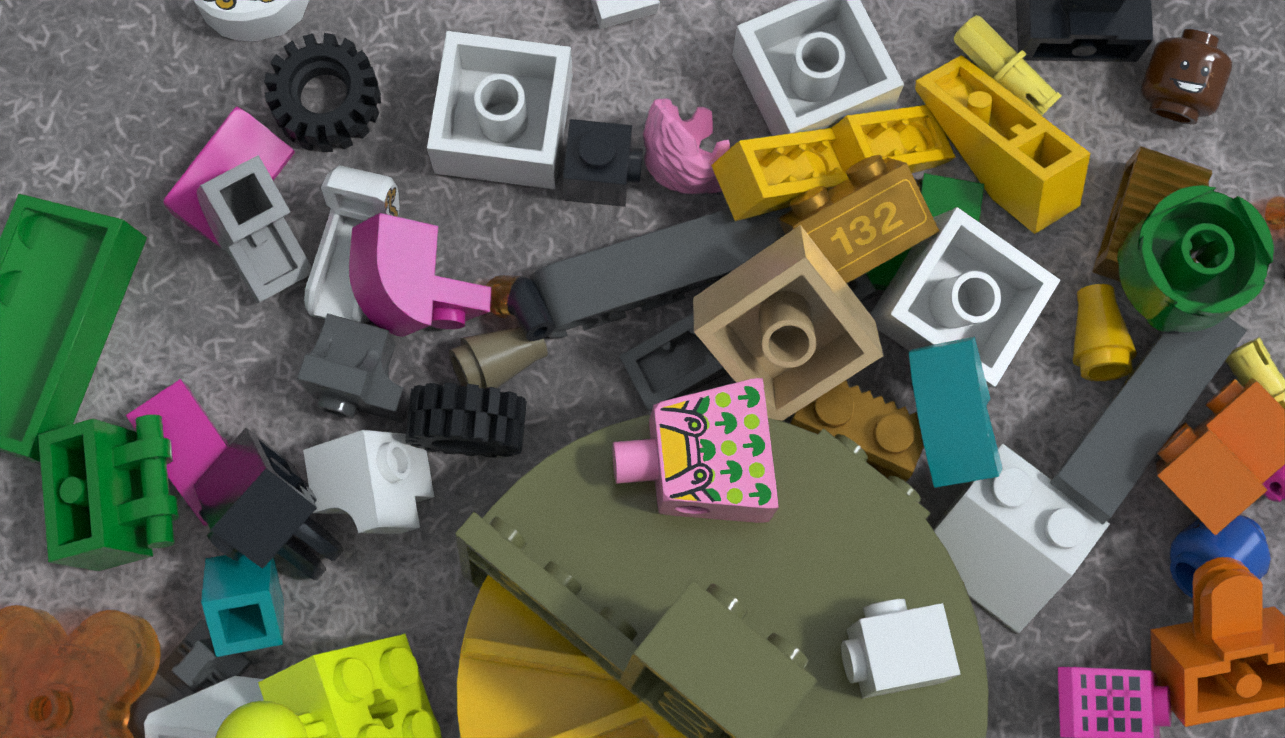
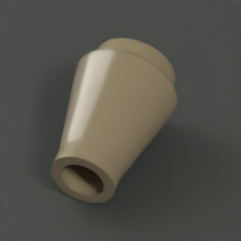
(494, 357)

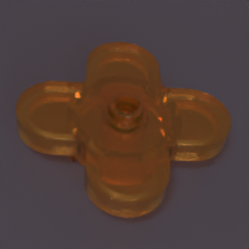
(76, 681)

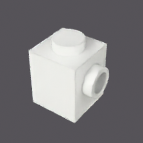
(899, 648)

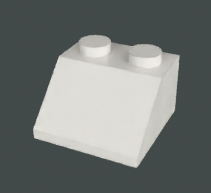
(1016, 540)

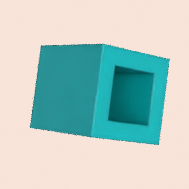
(242, 605)

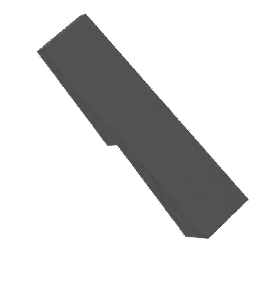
(1143, 416)

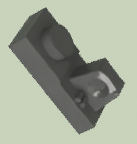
(185, 672)

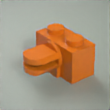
(1229, 655)

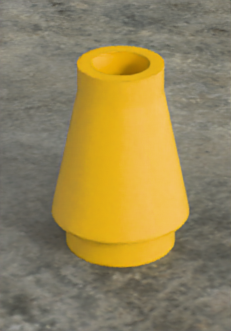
(1101, 336)

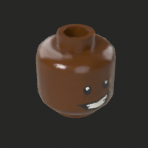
(1186, 77)

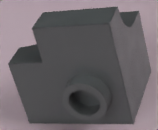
(352, 371)

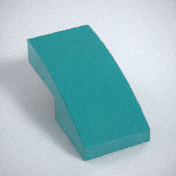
(954, 412)

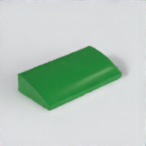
(57, 305)

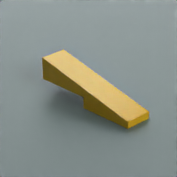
(774, 170)

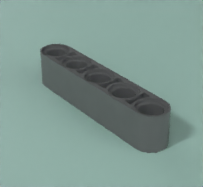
(651, 268)

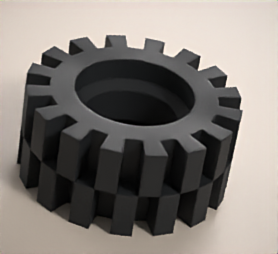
(316, 60)
(466, 420)

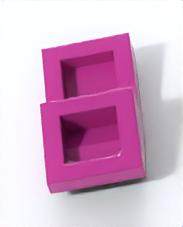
(192, 436)

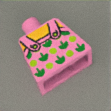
(707, 455)

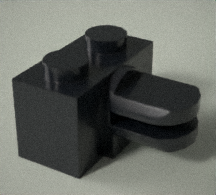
(1084, 29)
(258, 503)

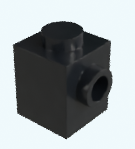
(600, 163)

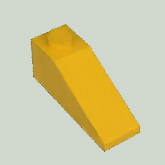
(1008, 145)

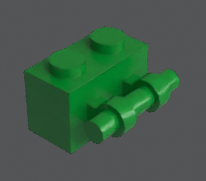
(106, 493)

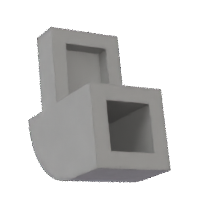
(250, 224)

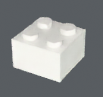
(815, 65)
(500, 110)
(965, 287)

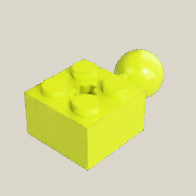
(341, 694)

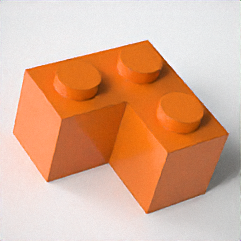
(1227, 456)

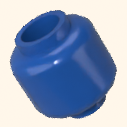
(1197, 544)

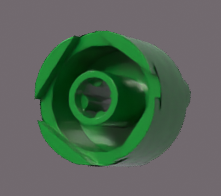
(1202, 224)

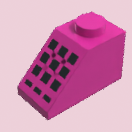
(1112, 703)

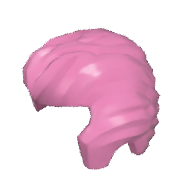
(675, 151)

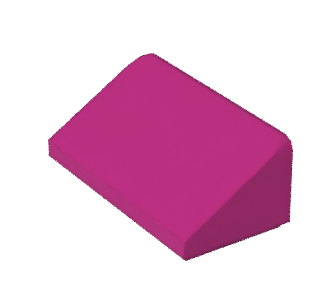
(234, 143)

